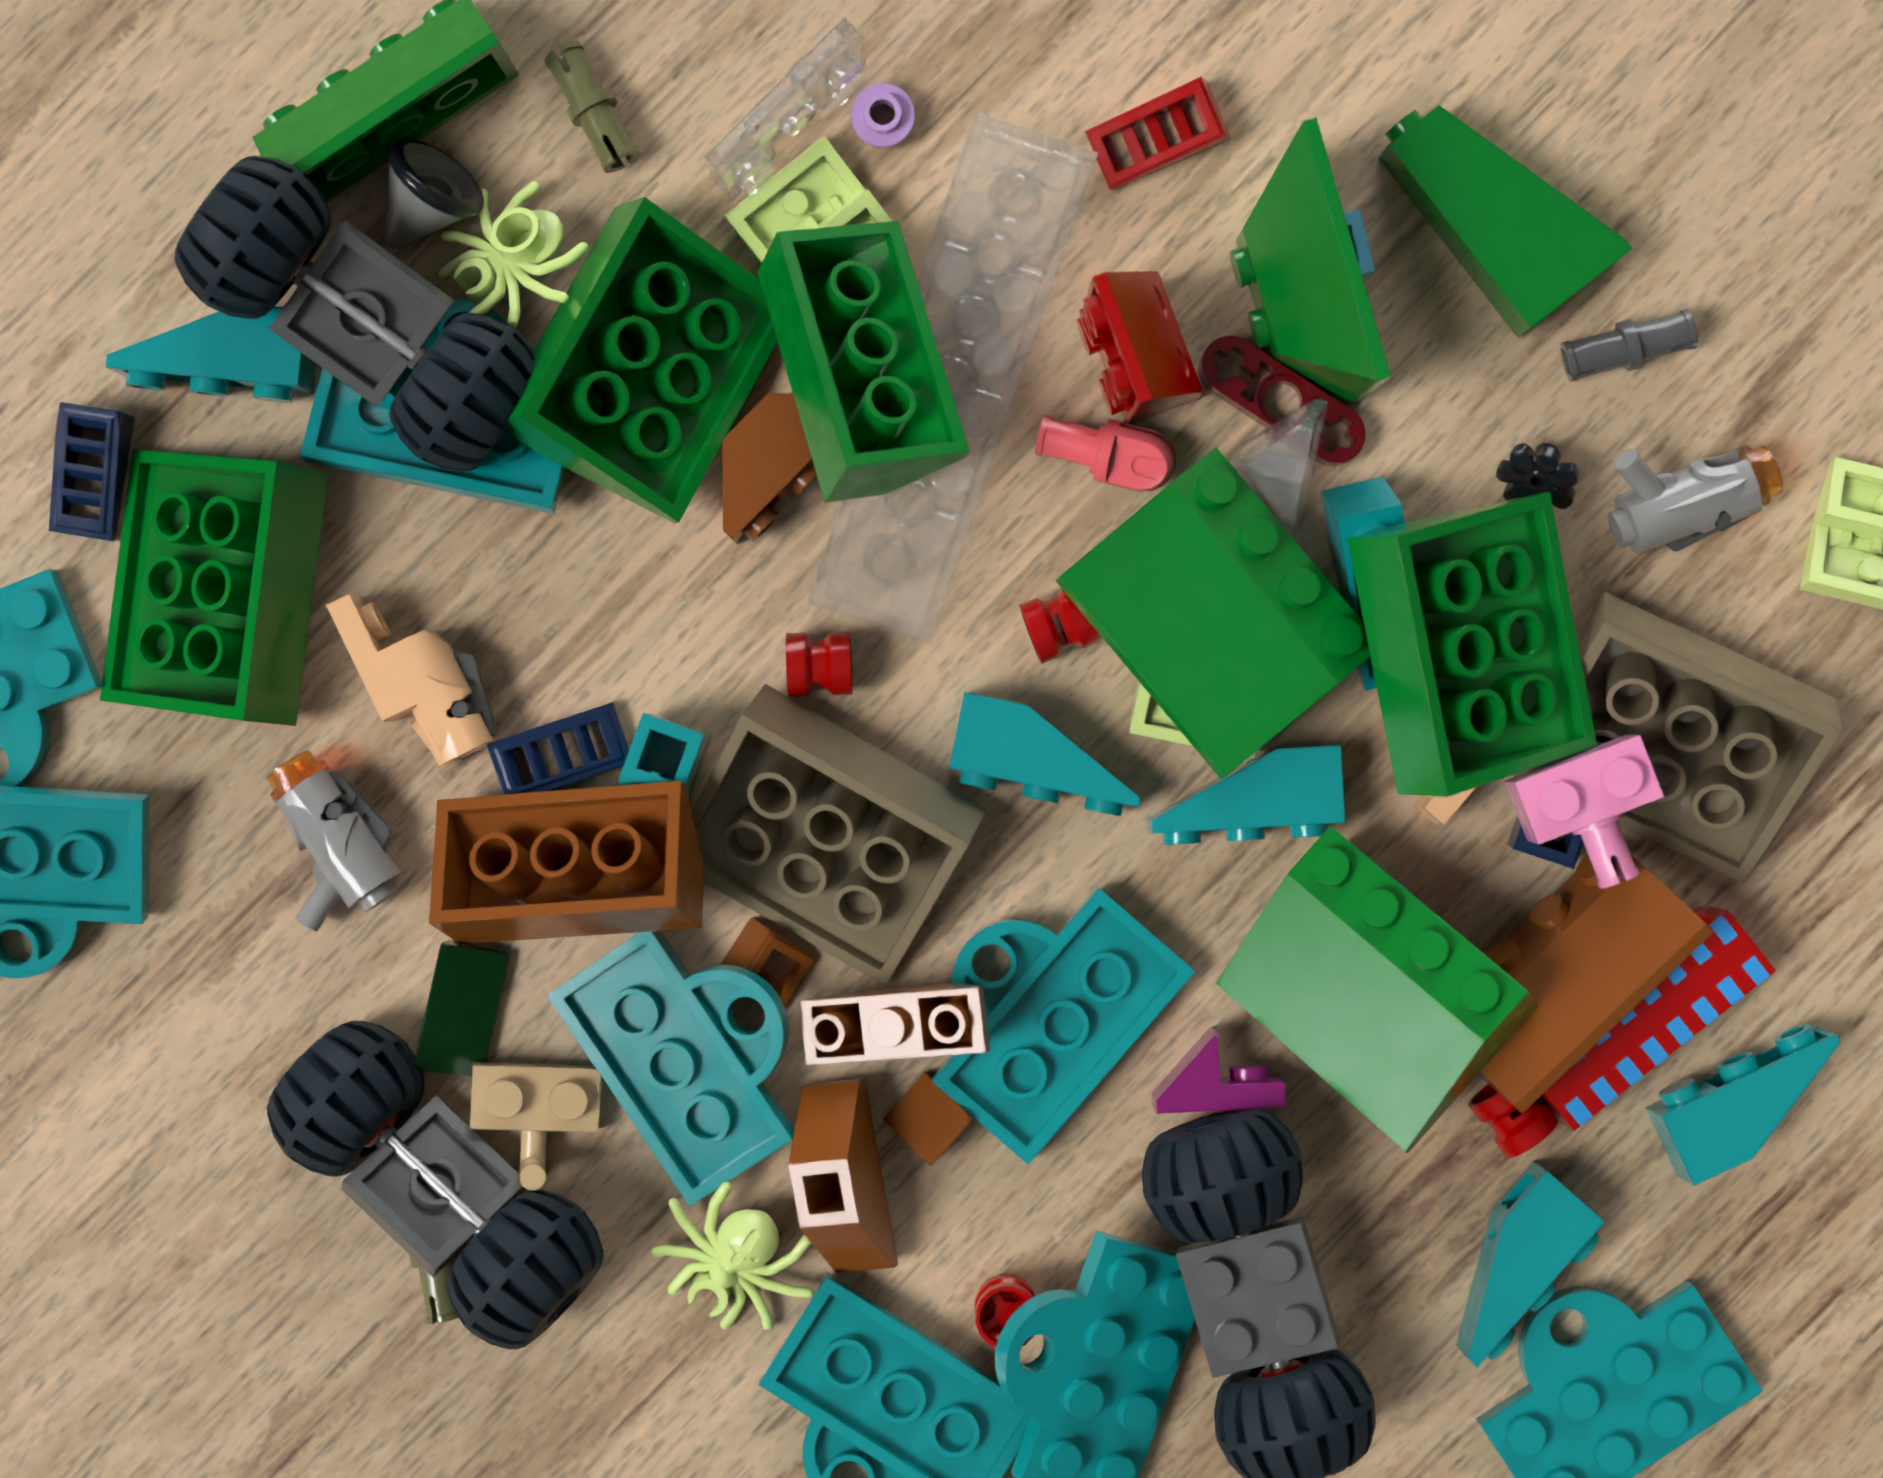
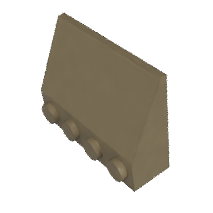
(1719, 729)
(828, 833)

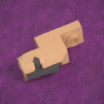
(418, 678)

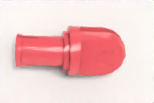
(1115, 452)

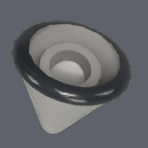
(426, 192)

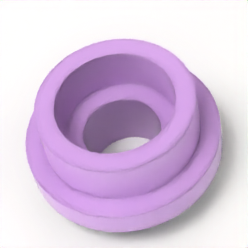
(882, 135)

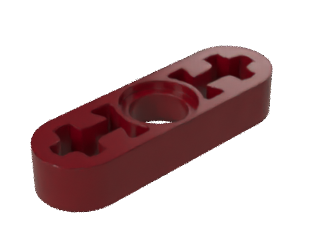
(1279, 374)

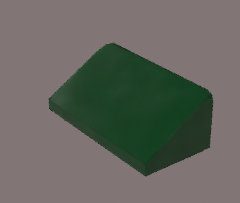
(461, 1008)

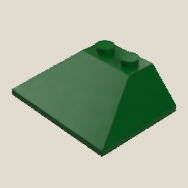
(1308, 277)

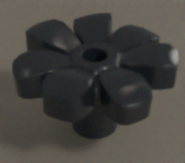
(1538, 472)

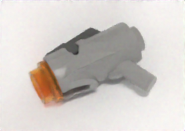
(1692, 501)
(340, 834)

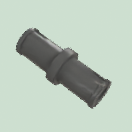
(1629, 345)

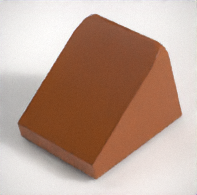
(771, 957)
(927, 1119)

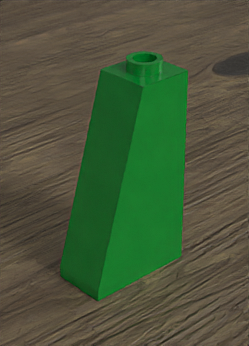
(1497, 218)

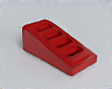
(1190, 145)

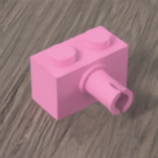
(1588, 798)

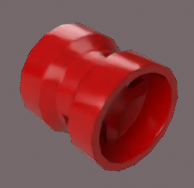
(1043, 632)
(820, 663)
(1514, 1130)
(992, 1293)

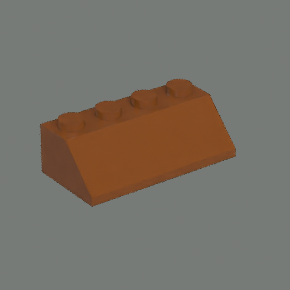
(566, 864)
(1586, 964)

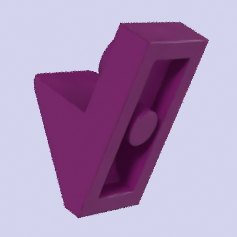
(1197, 1083)

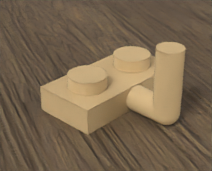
(535, 1101)

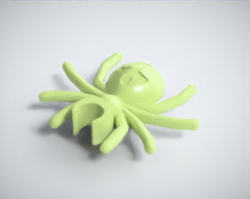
(517, 245)
(733, 1259)

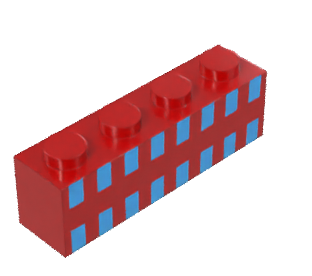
(1669, 1016)

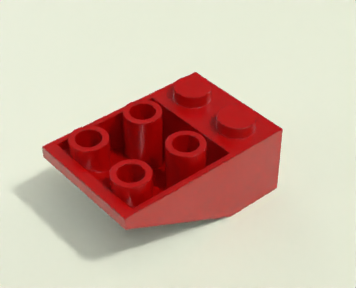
(1139, 345)

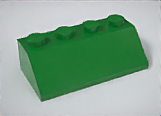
(396, 94)
(860, 358)

